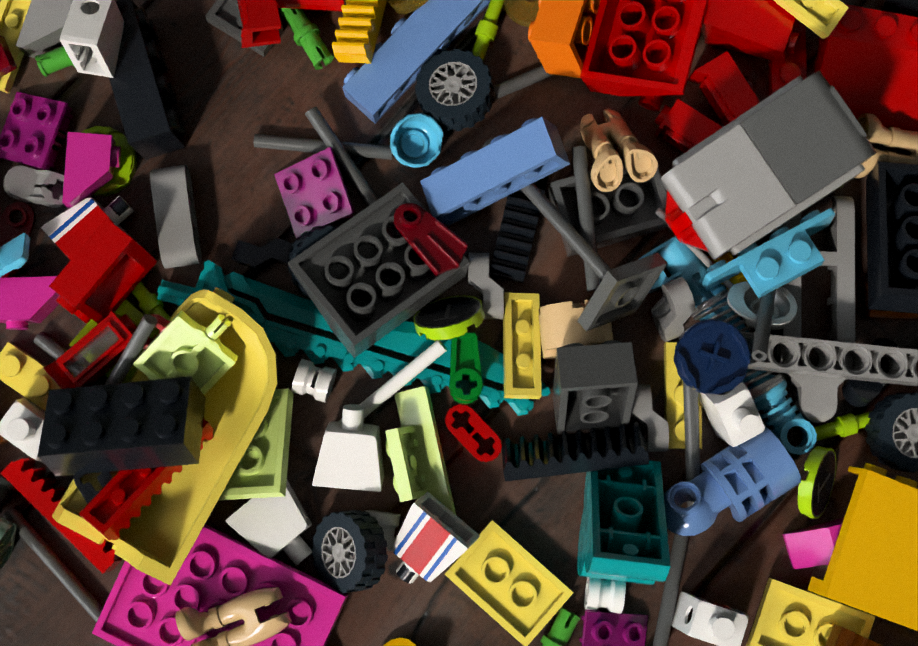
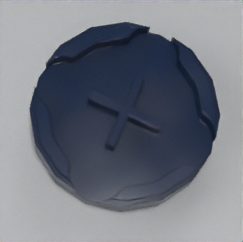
(712, 357)

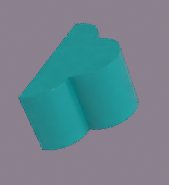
(624, 526)

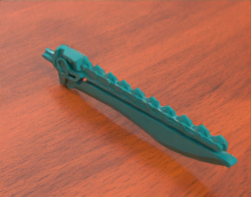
(318, 348)

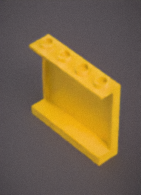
(877, 549)

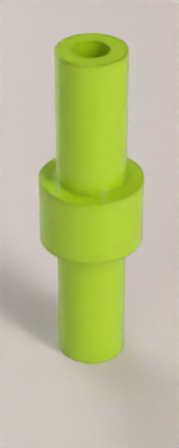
(487, 28)
(149, 302)
(842, 426)

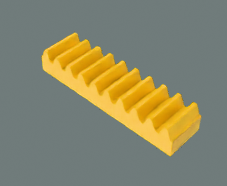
(358, 30)

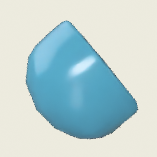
(416, 140)

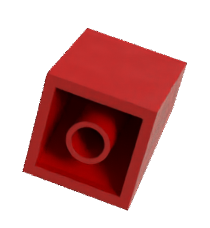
(751, 28)

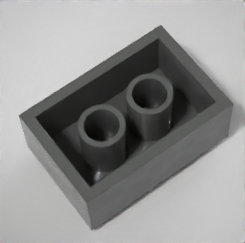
(617, 213)
(594, 386)

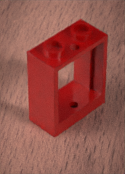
(102, 274)

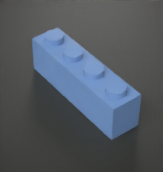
(495, 171)

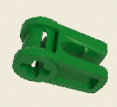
(465, 364)

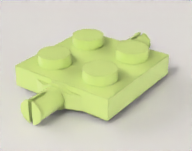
(187, 351)

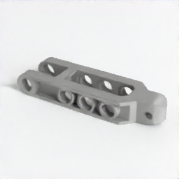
(817, 395)

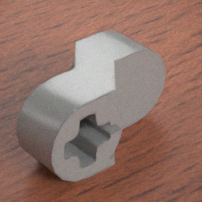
(21, 185)
(479, 278)
(673, 309)
(655, 426)

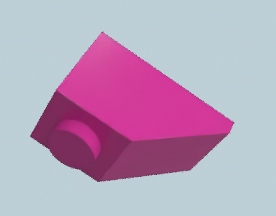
(88, 165)
(26, 300)
(813, 544)

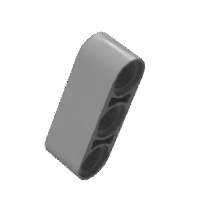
(175, 216)

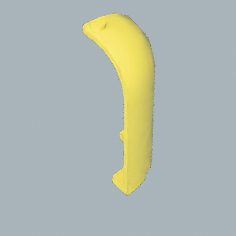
(234, 408)

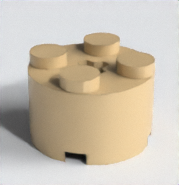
(561, 327)

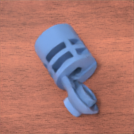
(734, 478)

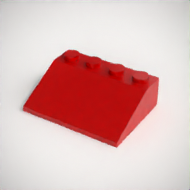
(643, 46)
(874, 65)

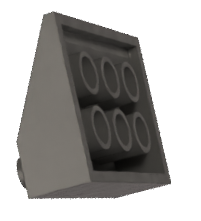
(369, 275)

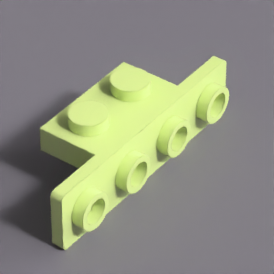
(417, 450)

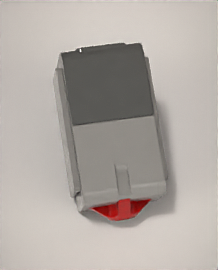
(764, 167)

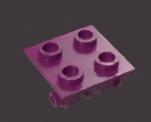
(33, 129)
(314, 192)
(613, 629)

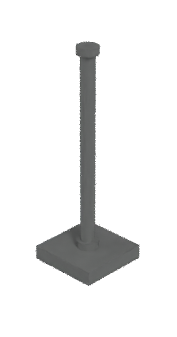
(621, 287)

